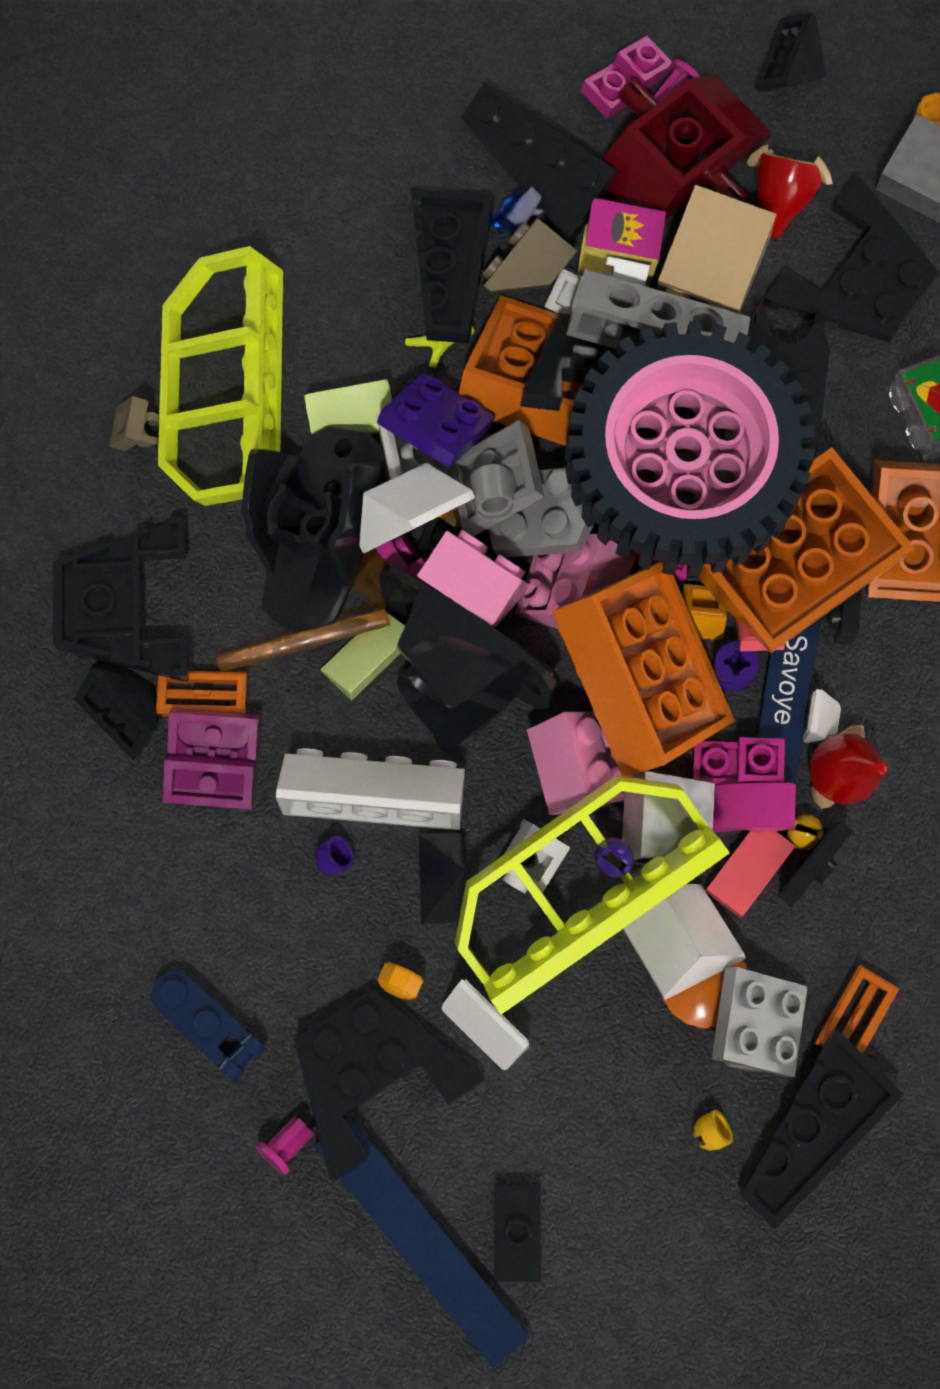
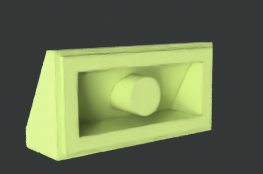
(348, 407)
(364, 658)

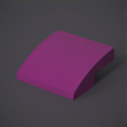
(211, 758)

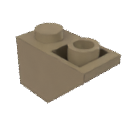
(532, 263)

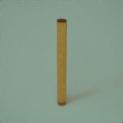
(303, 640)

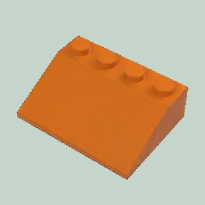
(504, 363)
(912, 501)
(818, 560)
(643, 669)

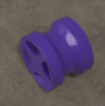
(733, 676)

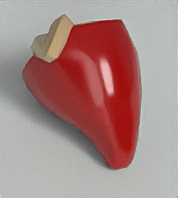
(786, 185)
(845, 769)

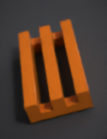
(204, 677)
(874, 983)

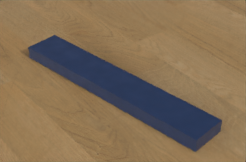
(432, 1254)

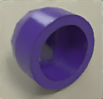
(331, 847)
(620, 850)

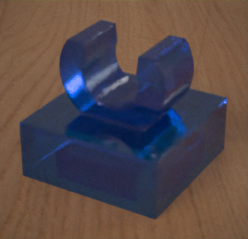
(517, 209)

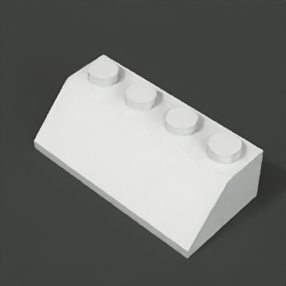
(371, 790)

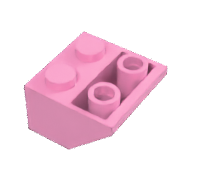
(568, 576)
(472, 578)
(572, 759)

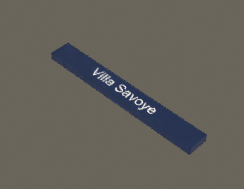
(788, 694)

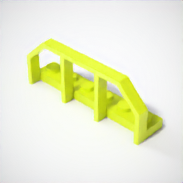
(261, 365)
(585, 928)

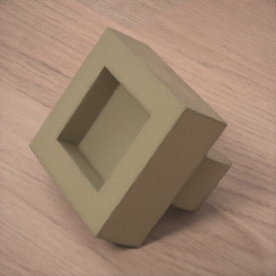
(129, 425)

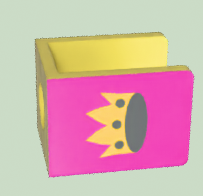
(623, 233)

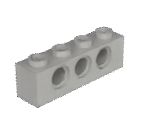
(613, 309)

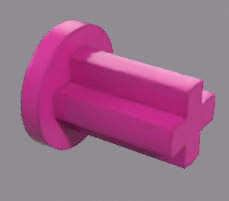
(680, 74)
(285, 1145)

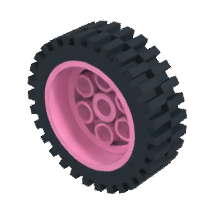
(724, 390)

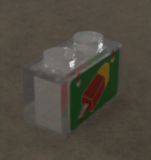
(918, 397)

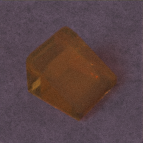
(367, 578)

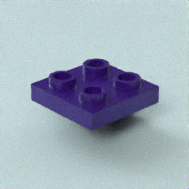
(436, 419)

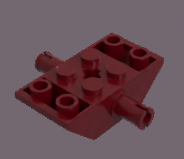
(682, 144)

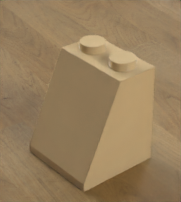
(716, 250)

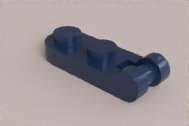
(204, 1022)

